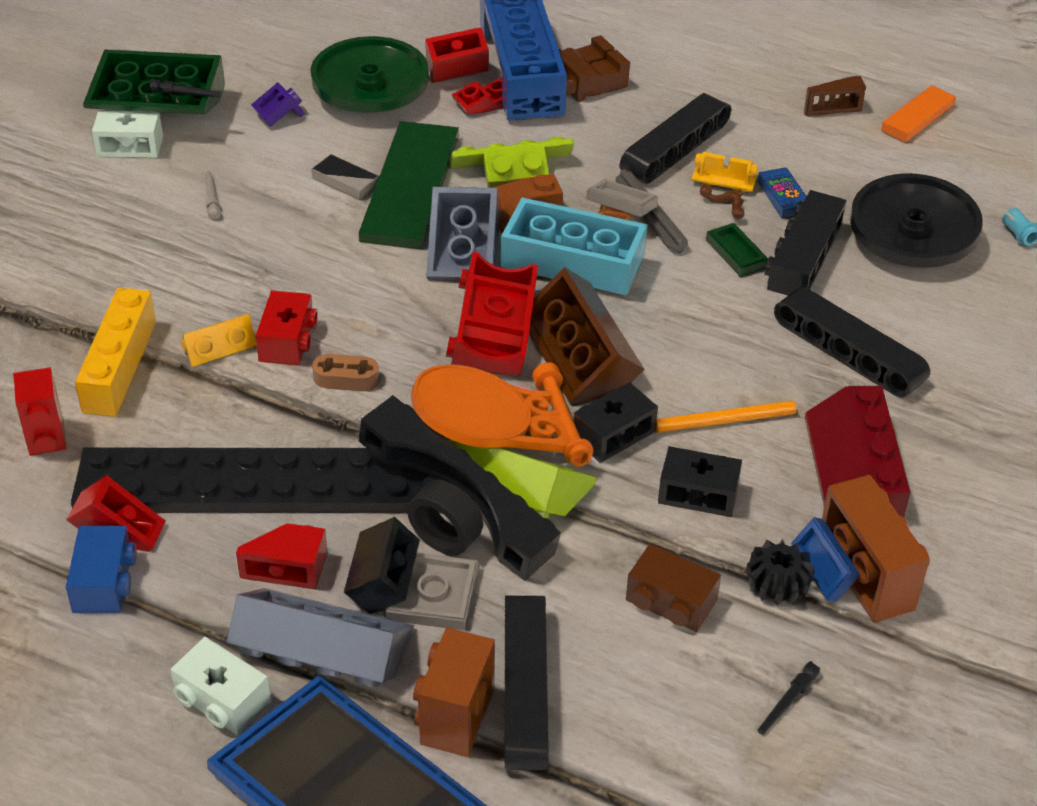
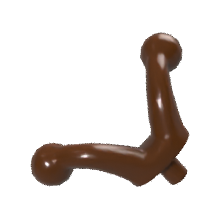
(735, 198)

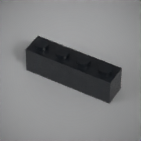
(805, 243)

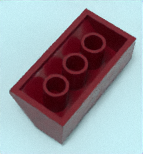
(856, 438)

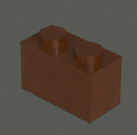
(673, 587)

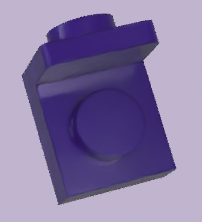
(277, 103)

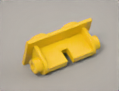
(712, 171)
(219, 340)

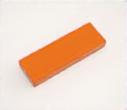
(918, 113)

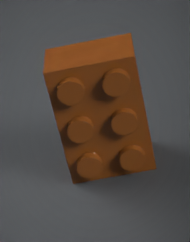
(878, 545)

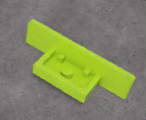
(512, 162)

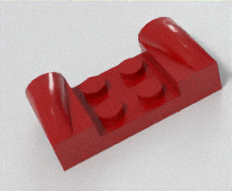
(494, 317)

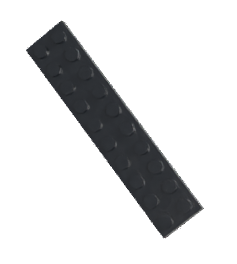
(254, 479)

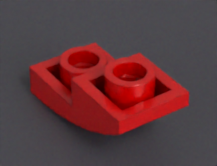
(480, 99)

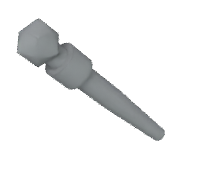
(212, 202)

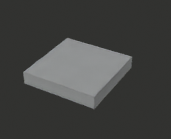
(438, 592)

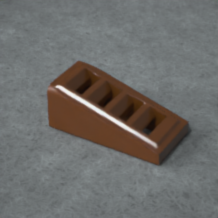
(851, 103)

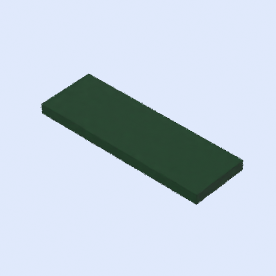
(403, 194)

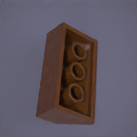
(581, 339)

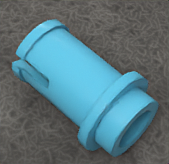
(1023, 229)

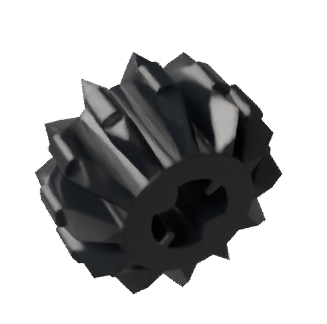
(780, 572)

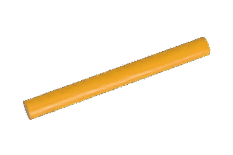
(725, 416)

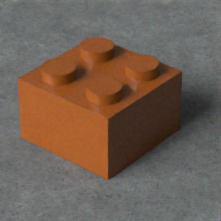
(455, 691)

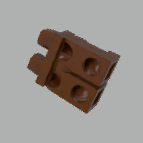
(594, 69)

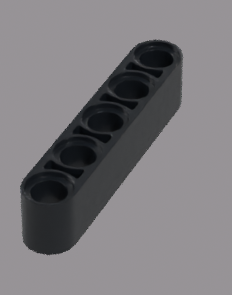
(675, 137)
(852, 342)
(526, 683)

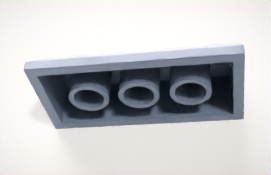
(318, 635)

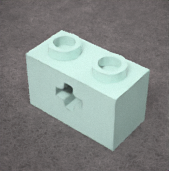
(127, 134)
(220, 686)

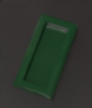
(737, 249)

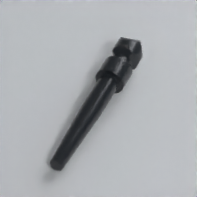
(171, 88)
(798, 686)

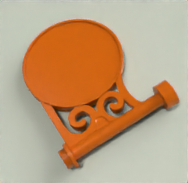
(491, 413)

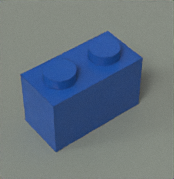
(100, 569)

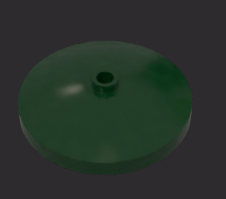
(369, 74)

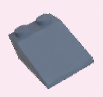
(460, 224)

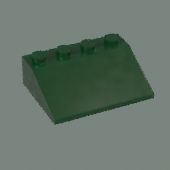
(125, 77)

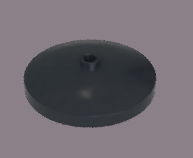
(916, 220)

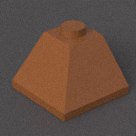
(539, 188)

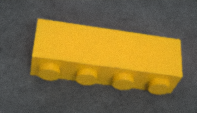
(115, 352)

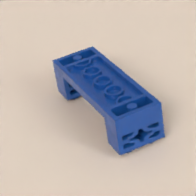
(528, 57)

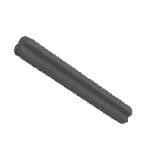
(657, 217)

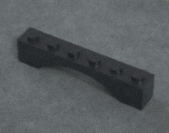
(518, 532)

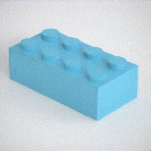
(587, 243)

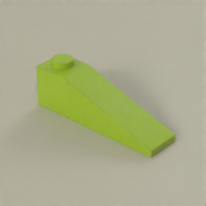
(541, 484)

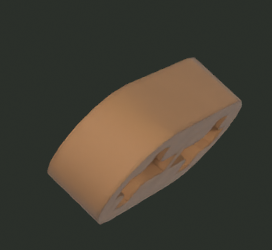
(345, 372)

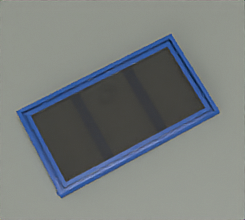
(330, 753)

